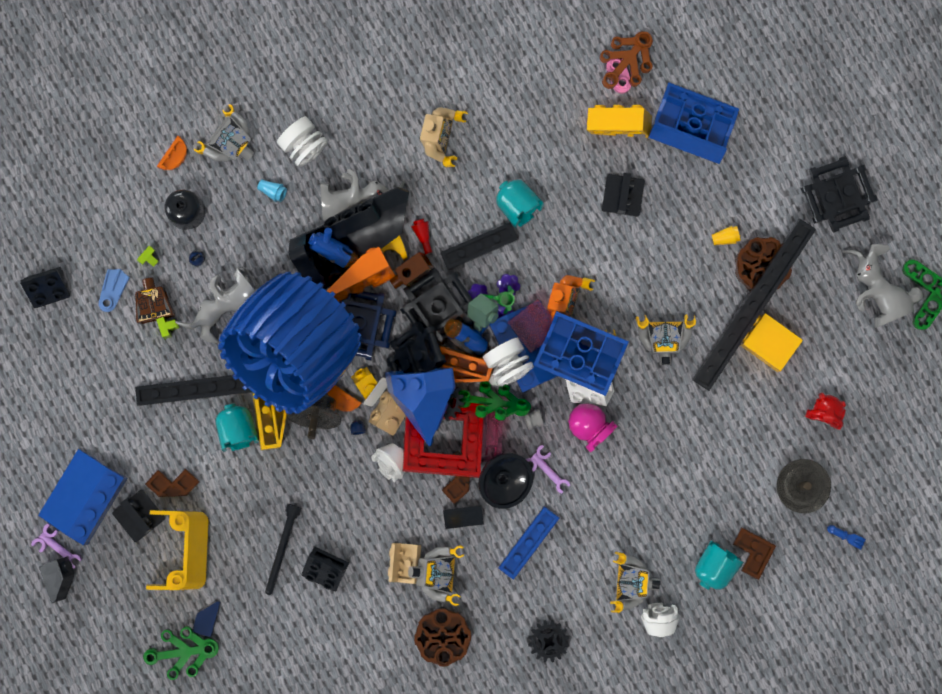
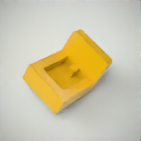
(364, 381)

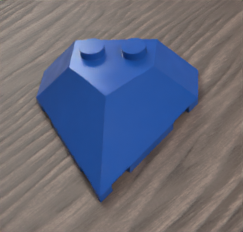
(422, 397)

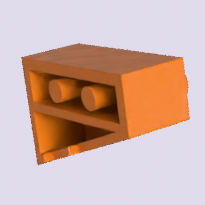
(466, 366)

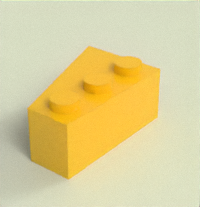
(619, 120)
(269, 424)

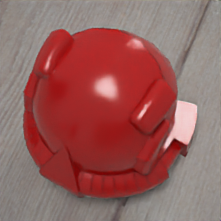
(828, 410)

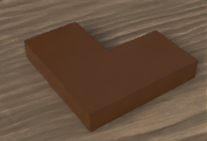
(758, 549)

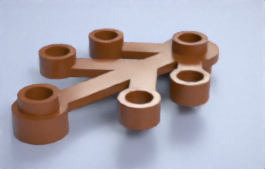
(629, 58)

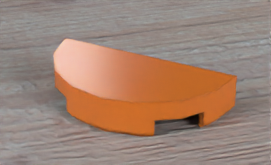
(174, 156)
(343, 400)

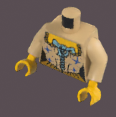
(437, 131)

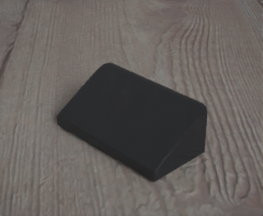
(463, 517)

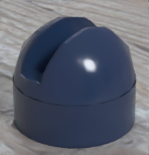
(199, 261)
(357, 427)

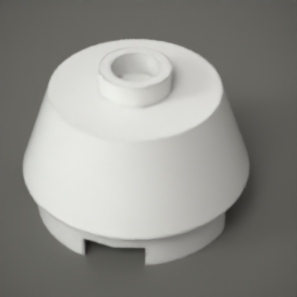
(390, 461)
(660, 620)

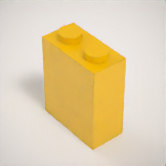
(771, 342)

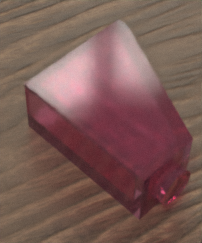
(491, 437)

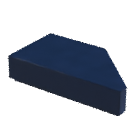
(206, 620)

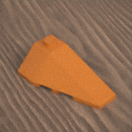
(366, 271)

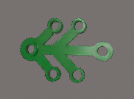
(495, 402)
(183, 652)

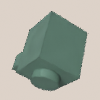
(482, 311)

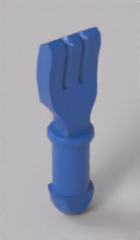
(852, 539)

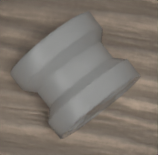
(533, 419)

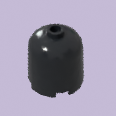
(190, 215)

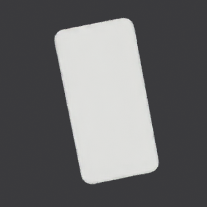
(376, 393)

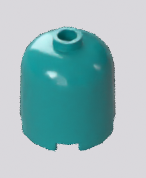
(518, 202)
(235, 428)
(717, 567)

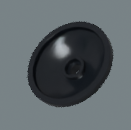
(512, 486)

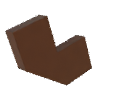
(179, 487)
(457, 487)

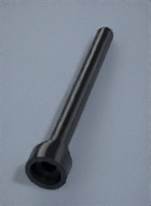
(292, 513)

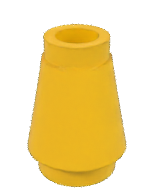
(726, 236)

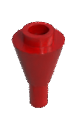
(421, 230)

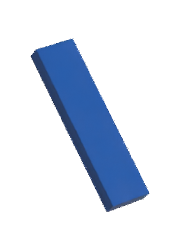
(528, 543)

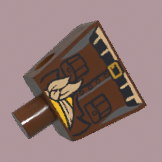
(419, 267)
(152, 303)

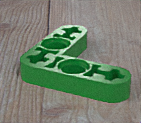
(933, 296)

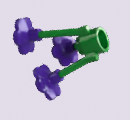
(507, 288)

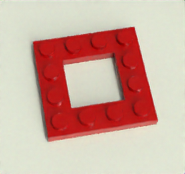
(464, 465)

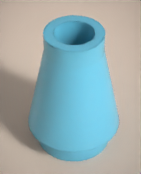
(273, 190)

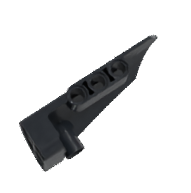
(359, 227)

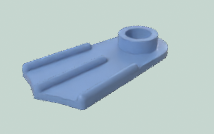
(112, 289)

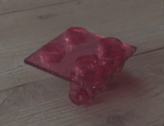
(532, 325)

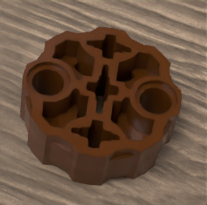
(746, 254)
(432, 655)

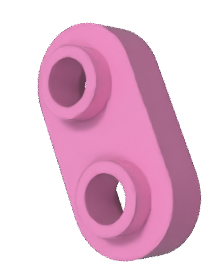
(623, 76)

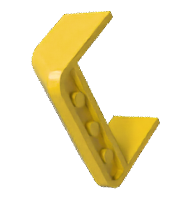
(195, 550)

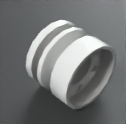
(305, 145)
(507, 360)

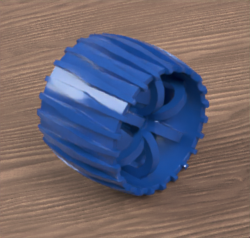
(290, 342)

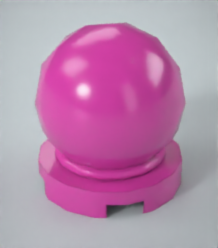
(589, 424)

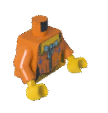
(565, 294)

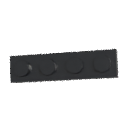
(478, 246)

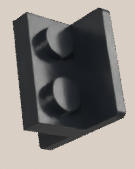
(623, 194)
(45, 287)
(136, 517)
(324, 569)

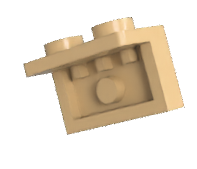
(387, 414)
(401, 558)

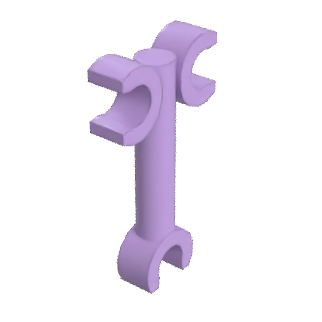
(537, 459)
(45, 539)

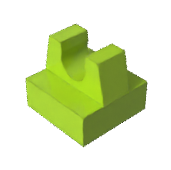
(147, 256)
(165, 327)

